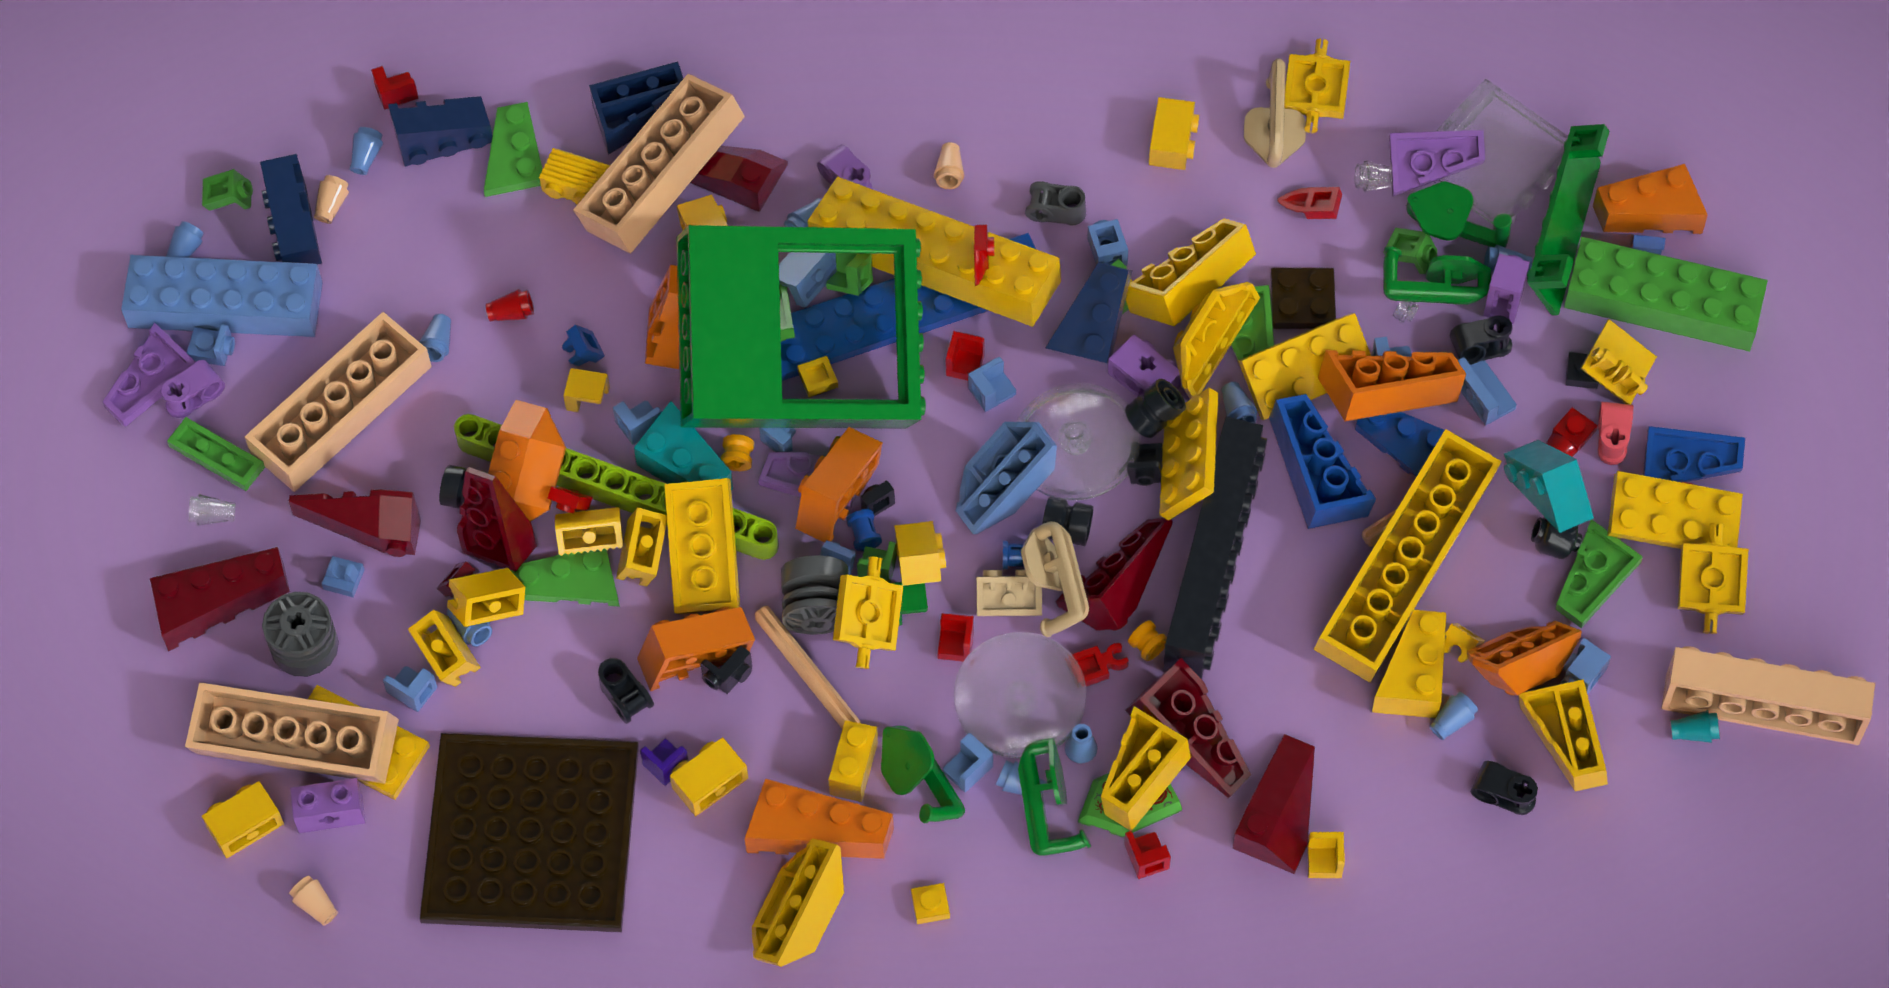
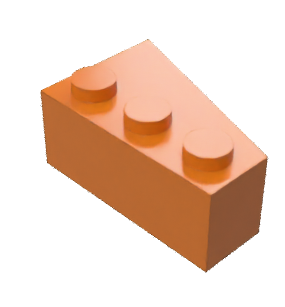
(1651, 202)
(662, 326)
(835, 482)
(683, 644)

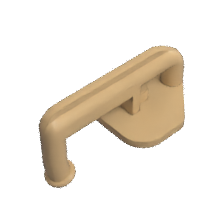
(1275, 131)
(1055, 569)

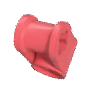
(1614, 431)

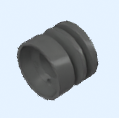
(811, 593)
(300, 634)

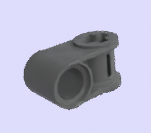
(1055, 202)

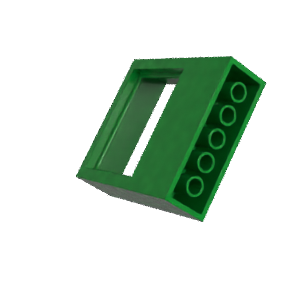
(734, 331)

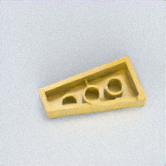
(1190, 273)

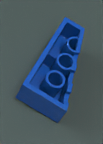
(1319, 472)

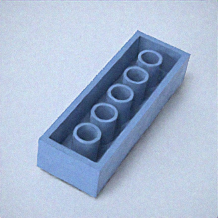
(214, 292)

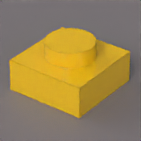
(817, 376)
(930, 903)

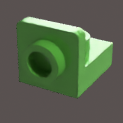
(226, 189)
(1415, 247)

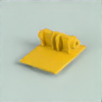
(1619, 363)

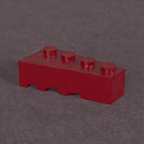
(215, 593)

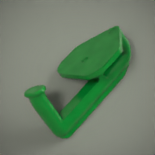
(1444, 213)
(1441, 274)
(907, 762)
(1034, 801)

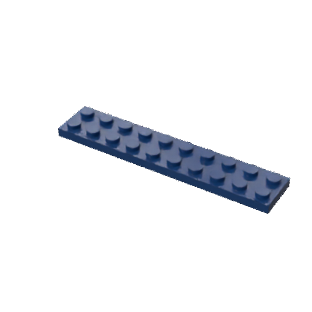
(865, 322)

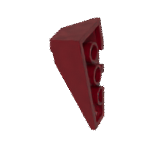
(741, 175)
(381, 521)
(493, 523)
(1122, 577)
(1183, 705)
(1279, 811)

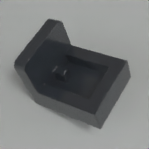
(1148, 465)
(734, 670)

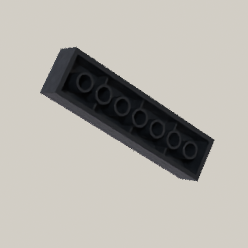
(1216, 547)

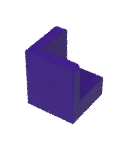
(663, 759)

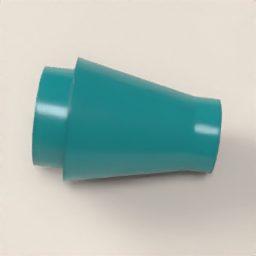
(1696, 727)

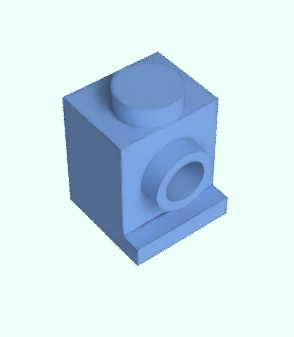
(1107, 242)
(1587, 664)

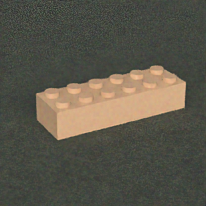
(659, 163)
(338, 401)
(1768, 695)
(292, 732)

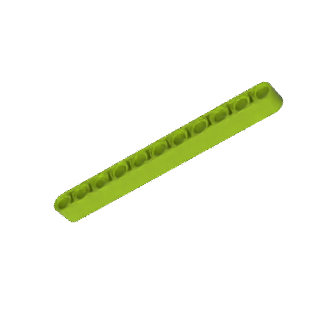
(607, 474)

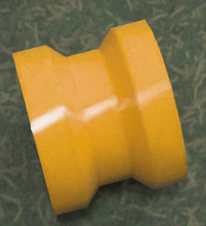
(737, 452)
(1147, 640)

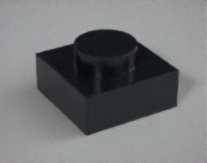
(1575, 375)
(878, 497)

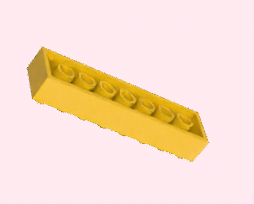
(1017, 278)
(1407, 556)

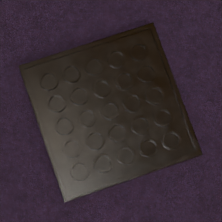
(530, 833)

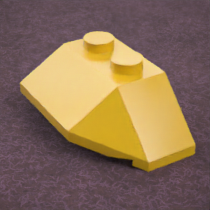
(1211, 332)
(799, 904)

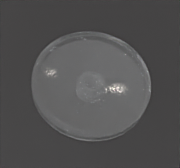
(1090, 439)
(1019, 692)

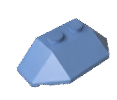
(1005, 474)

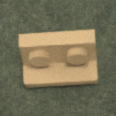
(1007, 595)

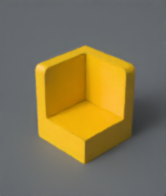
(584, 387)
(1326, 854)

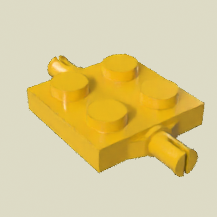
(1317, 85)
(1713, 578)
(868, 612)

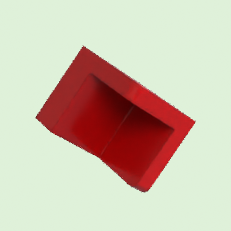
(395, 89)
(964, 355)
(955, 637)
(1147, 854)

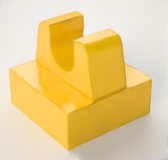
(1463, 638)

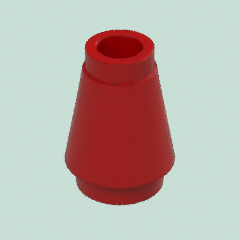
(512, 306)

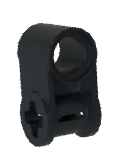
(1480, 341)
(626, 694)
(1502, 787)

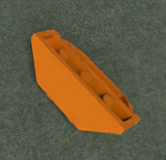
(528, 457)
(1525, 656)

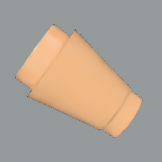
(949, 168)
(330, 198)
(312, 899)

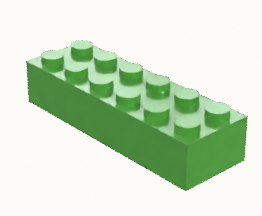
(1666, 294)

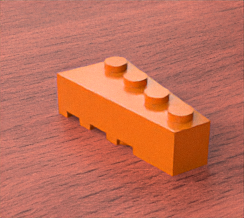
(1389, 383)
(792, 816)

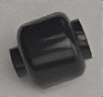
(1552, 542)

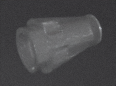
(1372, 176)
(210, 510)

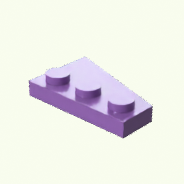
(1430, 156)
(142, 381)
(786, 470)

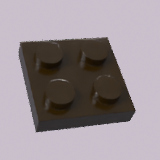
(1302, 297)

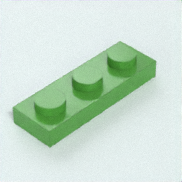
(216, 454)

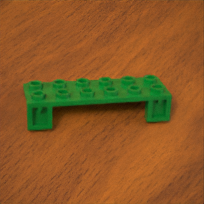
(1566, 214)

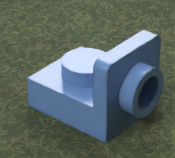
(211, 345)

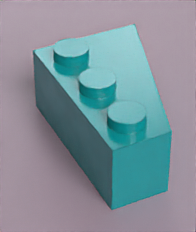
(678, 452)
(1550, 483)

